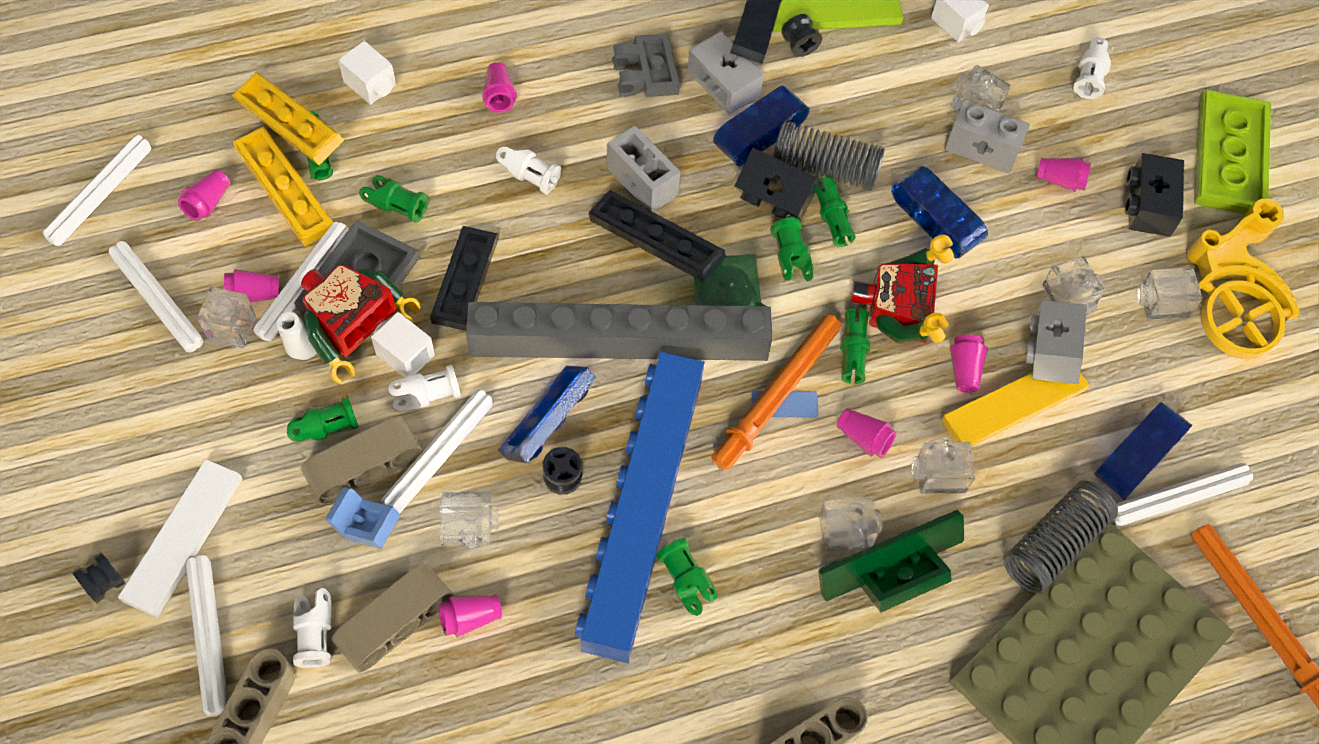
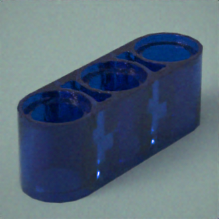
(760, 124)
(939, 210)
(1142, 450)

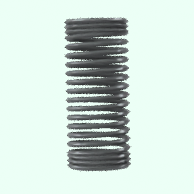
(868, 169)
(1034, 562)

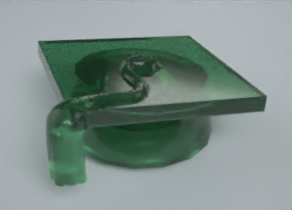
(731, 284)

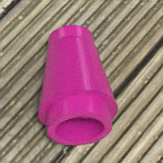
(498, 88)
(1065, 172)
(202, 196)
(255, 285)
(968, 360)
(867, 432)
(468, 613)

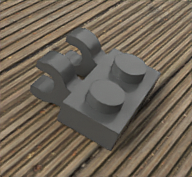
(656, 65)

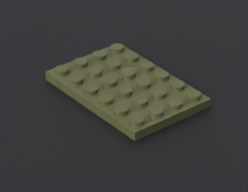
(1093, 651)

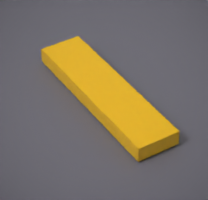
(288, 118)
(283, 185)
(1008, 407)

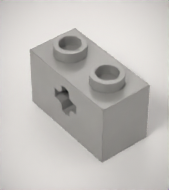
(725, 76)
(987, 136)
(643, 169)
(1059, 341)

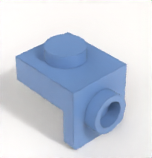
(362, 519)

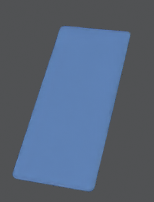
(795, 405)

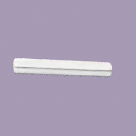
(96, 190)
(156, 296)
(266, 326)
(438, 451)
(1182, 493)
(206, 635)

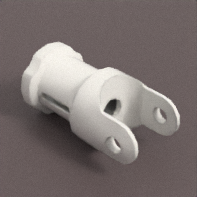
(1093, 68)
(523, 166)
(423, 389)
(312, 630)

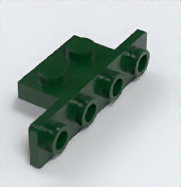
(898, 566)

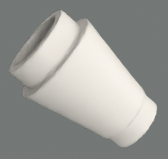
(294, 336)

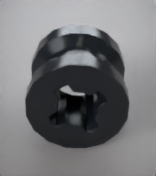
(801, 35)
(558, 462)
(98, 577)

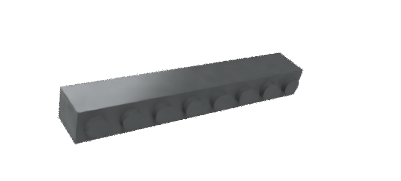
(618, 331)

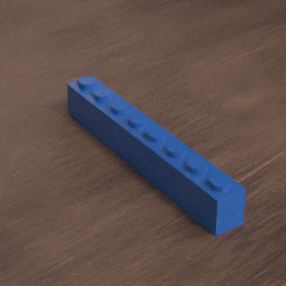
(642, 509)

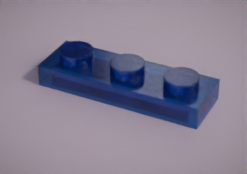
(547, 414)

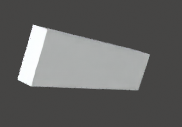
(180, 538)

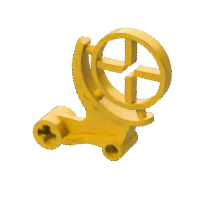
(1228, 258)

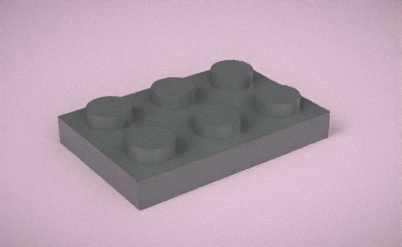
(368, 249)

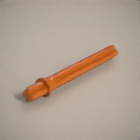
(741, 436)
(1259, 610)

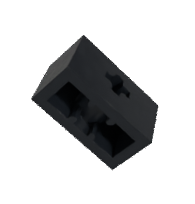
(764, 169)
(1155, 194)

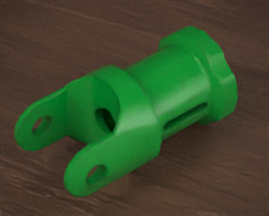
(394, 197)
(791, 248)
(315, 423)
(686, 575)

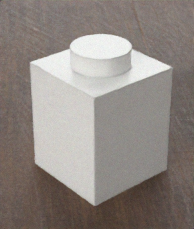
(960, 17)
(367, 72)
(402, 345)

